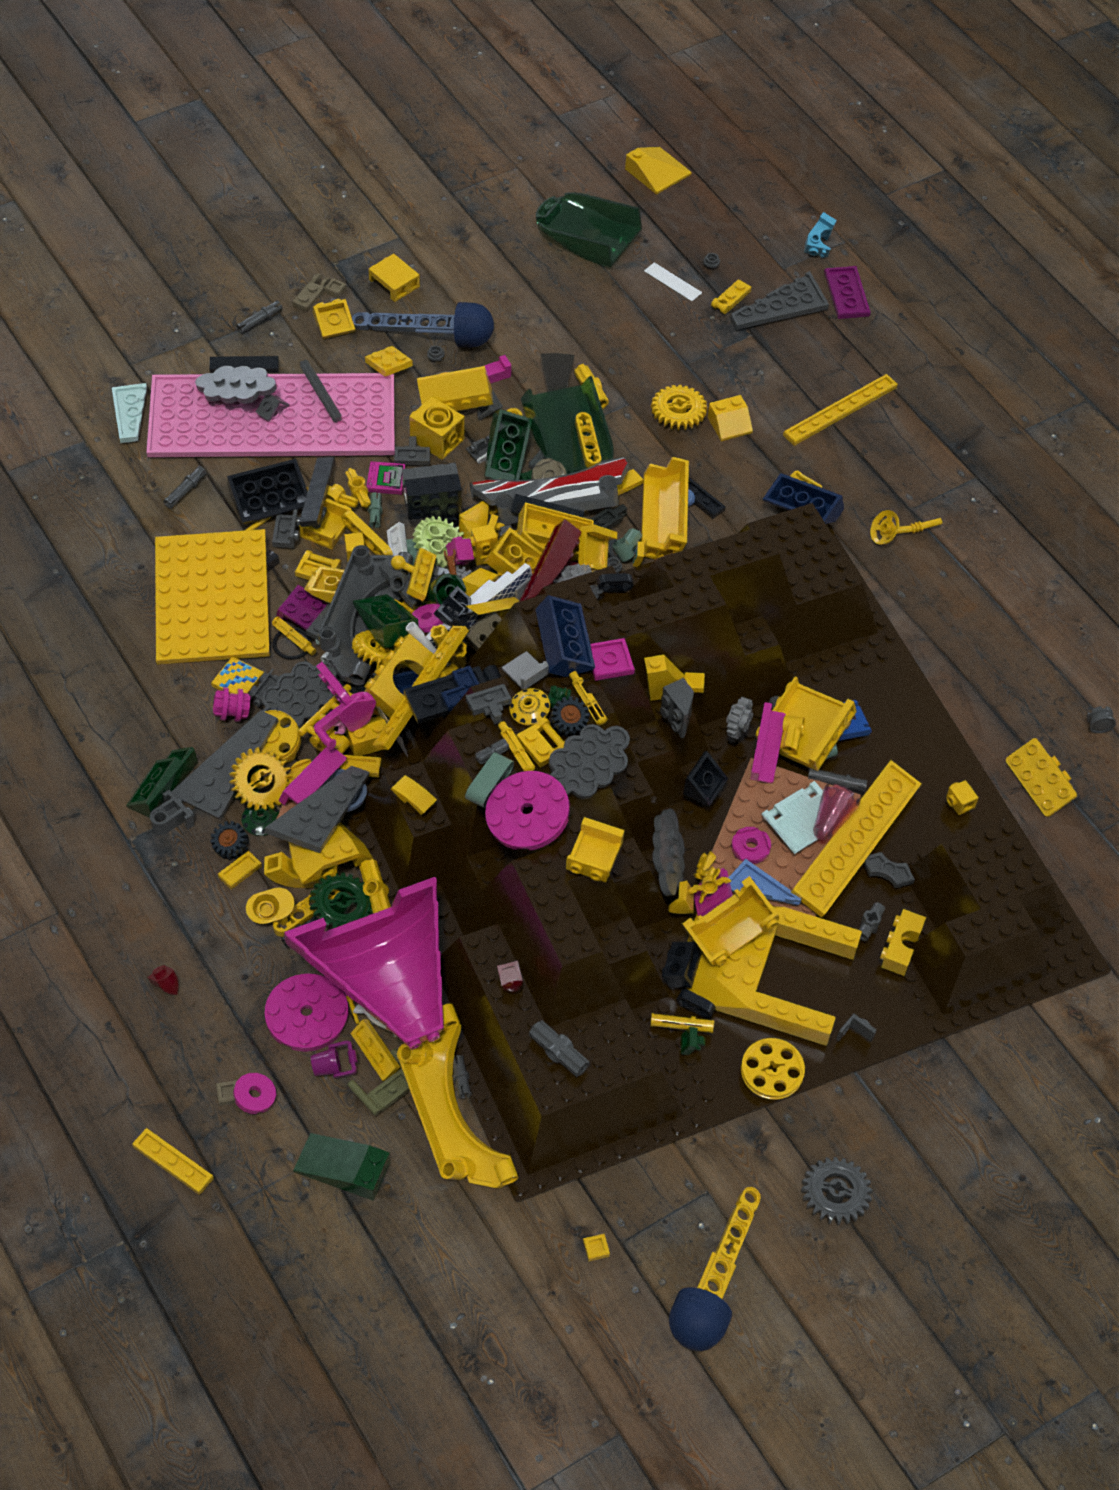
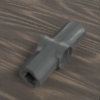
(395, 577)
(559, 1048)

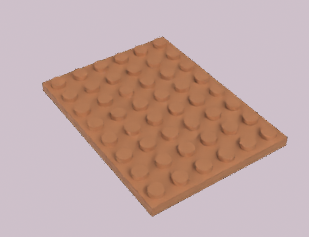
(745, 811)

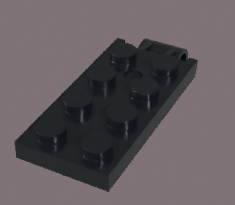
(426, 698)

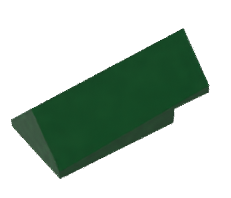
(163, 776)

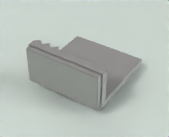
(526, 670)

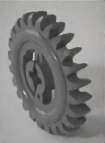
(830, 1205)

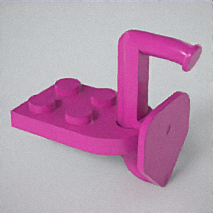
(353, 711)

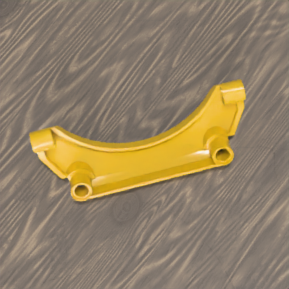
(453, 1144)

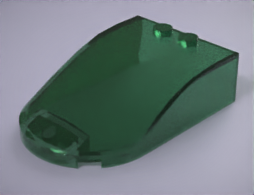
(589, 225)
(554, 423)

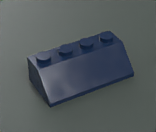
(794, 493)
(564, 636)

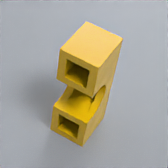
(897, 955)

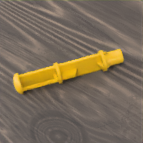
(293, 635)
(587, 698)
(516, 747)

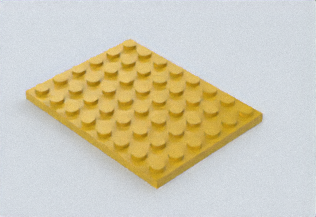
(211, 596)

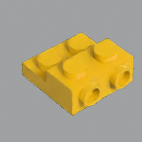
(333, 318)

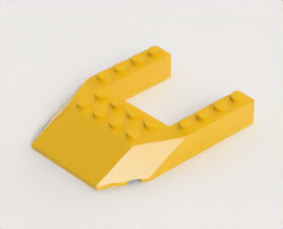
(735, 983)

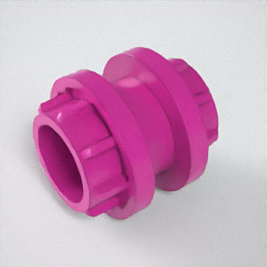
(231, 704)

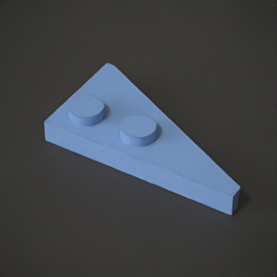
(768, 885)

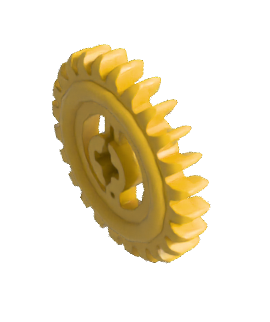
(676, 411)
(362, 646)
(274, 767)

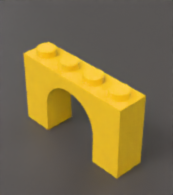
(382, 687)

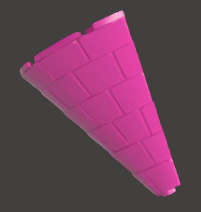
(385, 962)

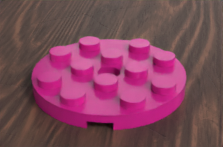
(529, 830)
(311, 1031)

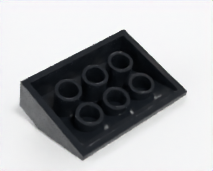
(267, 491)

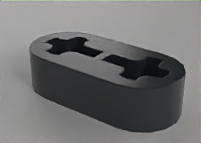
(615, 582)
(696, 1003)

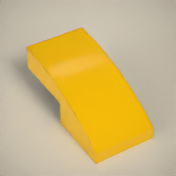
(414, 793)

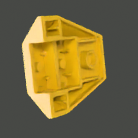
(340, 848)

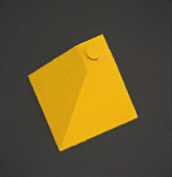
(655, 168)

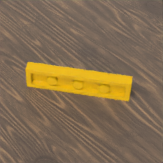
(173, 1161)

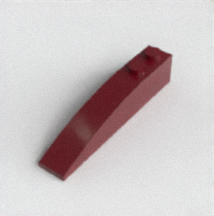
(553, 558)

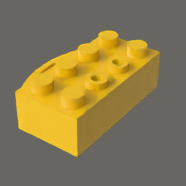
(538, 522)

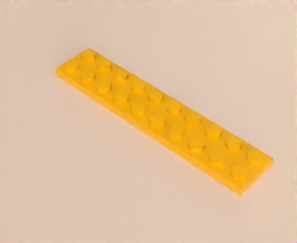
(855, 839)

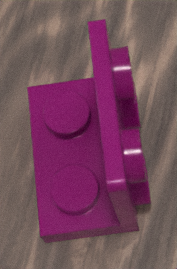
(301, 607)

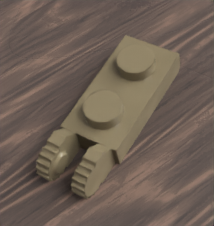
(311, 293)

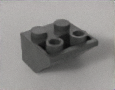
(677, 705)

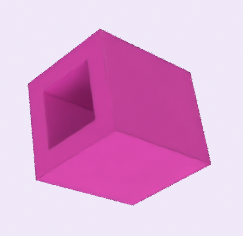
(463, 550)

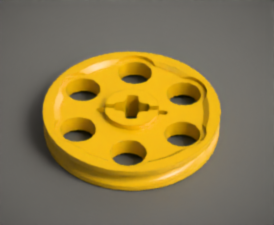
(777, 1061)

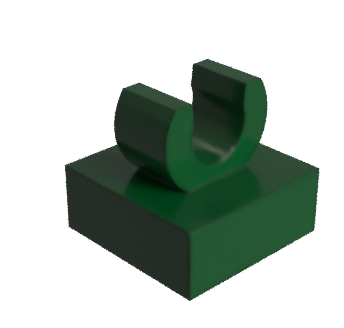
(557, 694)
(691, 1041)

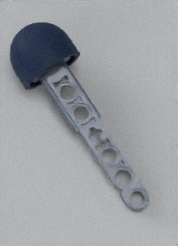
(470, 324)

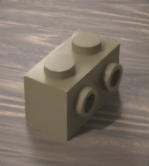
(482, 629)

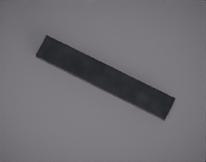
(317, 491)

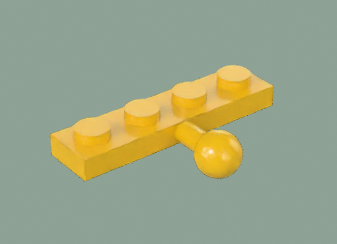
(420, 572)

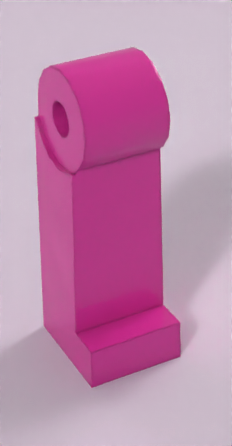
(499, 370)

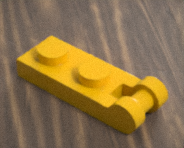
(731, 296)

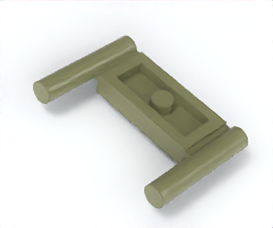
(385, 1093)

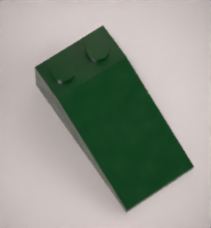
(506, 445)
(384, 618)
(344, 1164)

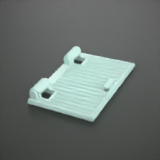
(797, 817)

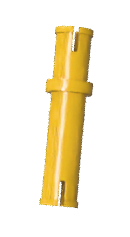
(659, 1021)

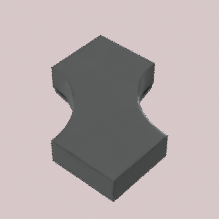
(896, 873)

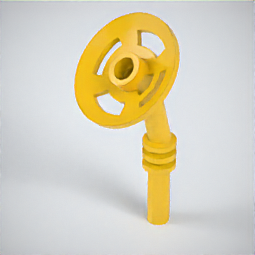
(889, 530)

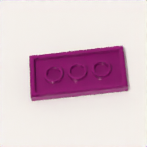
(847, 292)

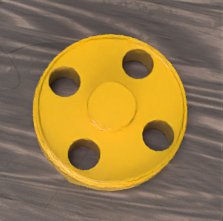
(284, 737)

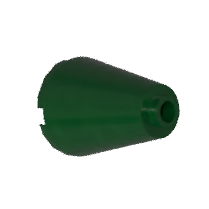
(442, 587)

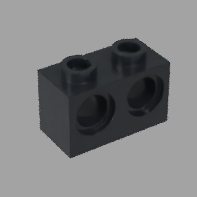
(681, 964)

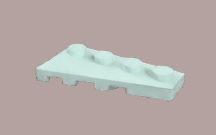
(129, 408)

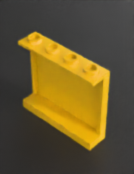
(824, 722)

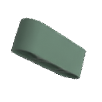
(491, 774)

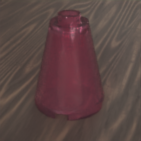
(834, 810)

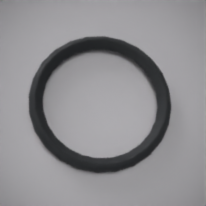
(286, 656)

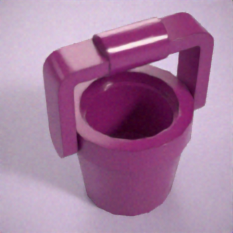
(329, 1063)

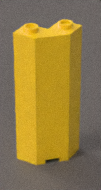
(665, 508)

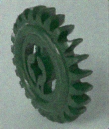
(335, 909)

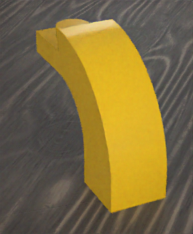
(280, 870)

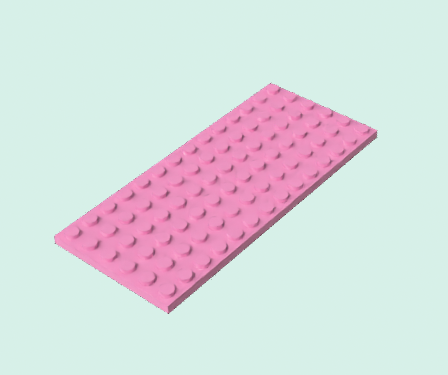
(191, 426)

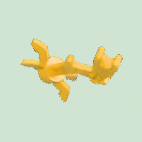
(709, 883)

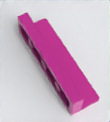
(767, 745)
(313, 776)

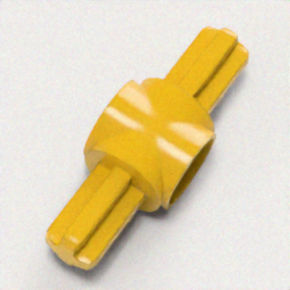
(358, 487)
(338, 494)

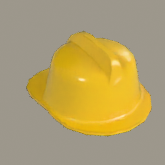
(270, 905)

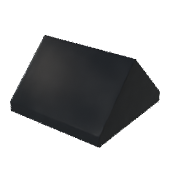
(705, 780)

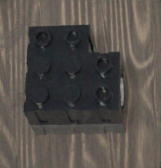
(433, 492)

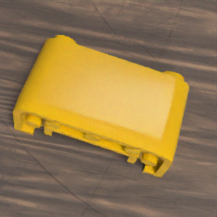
(732, 923)

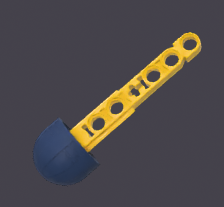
(699, 1314)

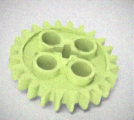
(434, 535)

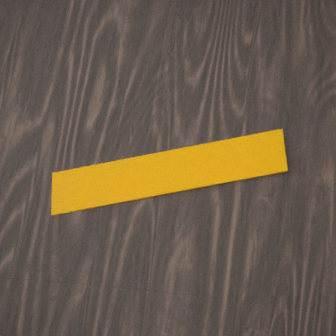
(492, 606)

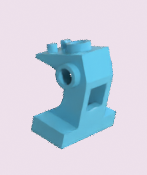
(821, 230)

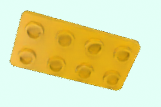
(1042, 777)

